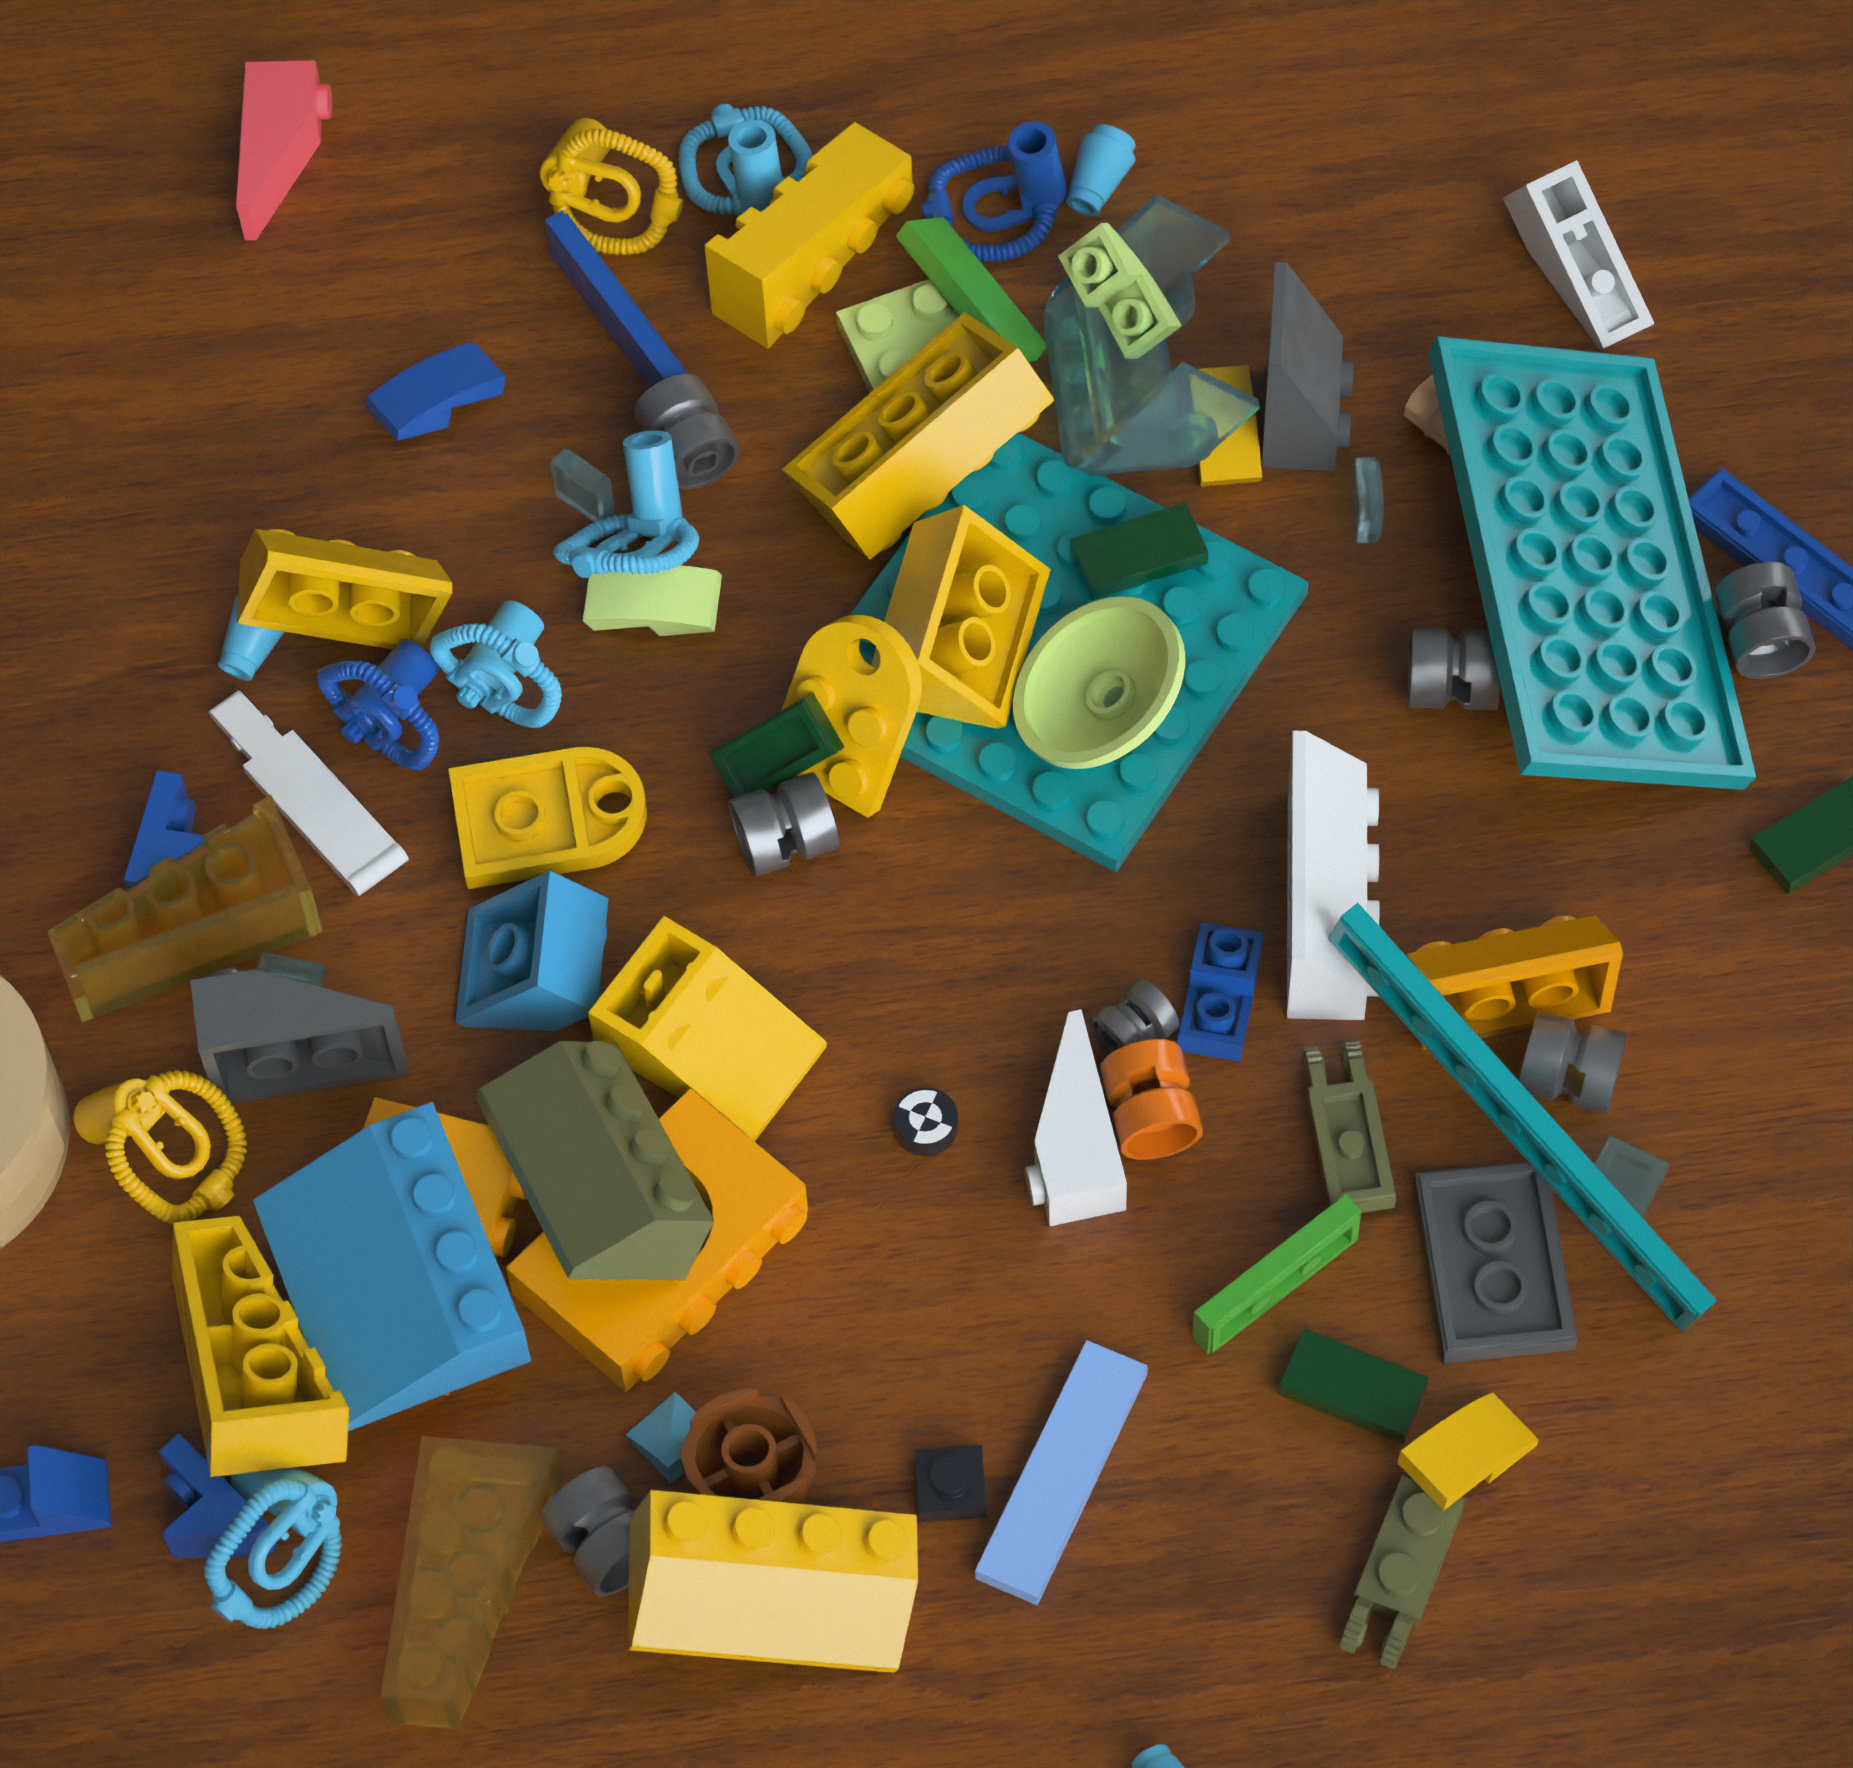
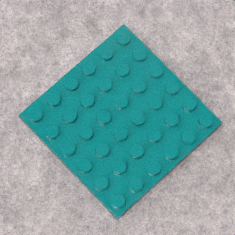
(1222, 610)

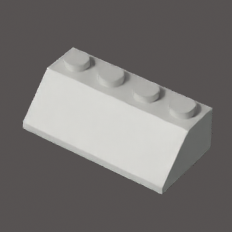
(1326, 876)

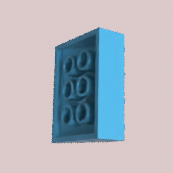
(392, 1268)

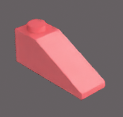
(278, 135)

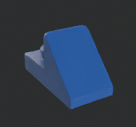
(164, 827)
(54, 1495)
(208, 1501)

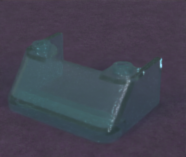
(1138, 411)

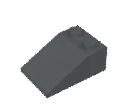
(1304, 381)
(290, 1037)

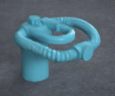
(752, 154)
(654, 515)
(490, 666)
(297, 1502)

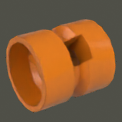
(1150, 1099)

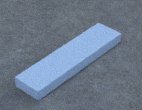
(1061, 1472)

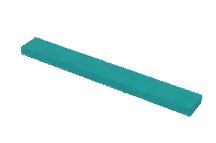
(1521, 1118)

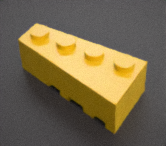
(806, 234)
(250, 1368)

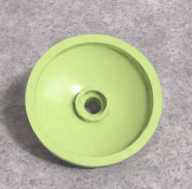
(1099, 682)

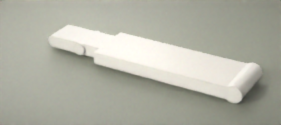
(310, 796)

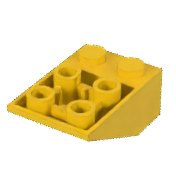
(706, 1026)

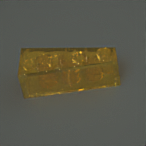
(189, 917)
(462, 1554)

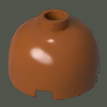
(750, 1449)

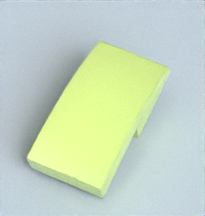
(1118, 284)
(666, 601)

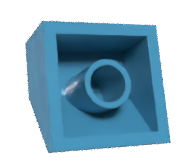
(533, 956)

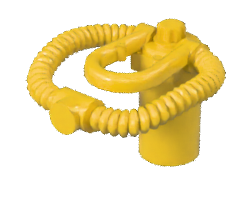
(580, 156)
(133, 1109)

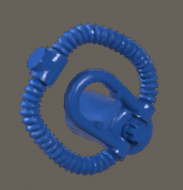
(1037, 175)
(382, 698)

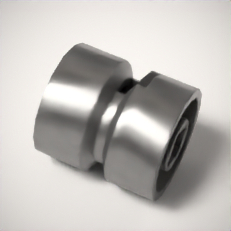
(700, 436)
(1765, 620)
(1452, 669)
(784, 824)
(1572, 1062)
(593, 1520)

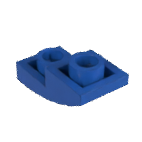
(425, 393)
(1220, 991)

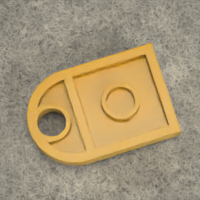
(864, 704)
(543, 814)

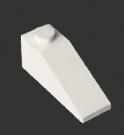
(1579, 254)
(1075, 1145)

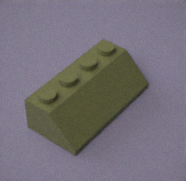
(597, 1164)

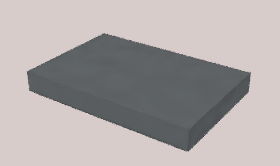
(1494, 1262)

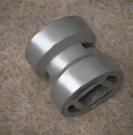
(1138, 1017)

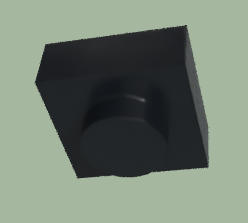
(950, 1483)

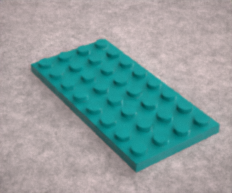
(1589, 566)

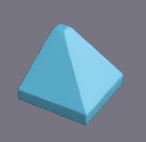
(662, 1434)

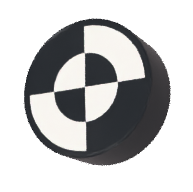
(925, 1121)

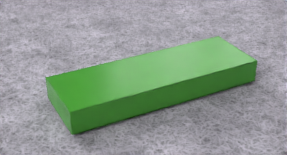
(967, 282)
(1276, 1275)

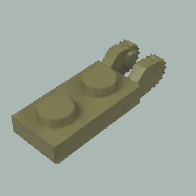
(1349, 1132)
(1402, 1568)

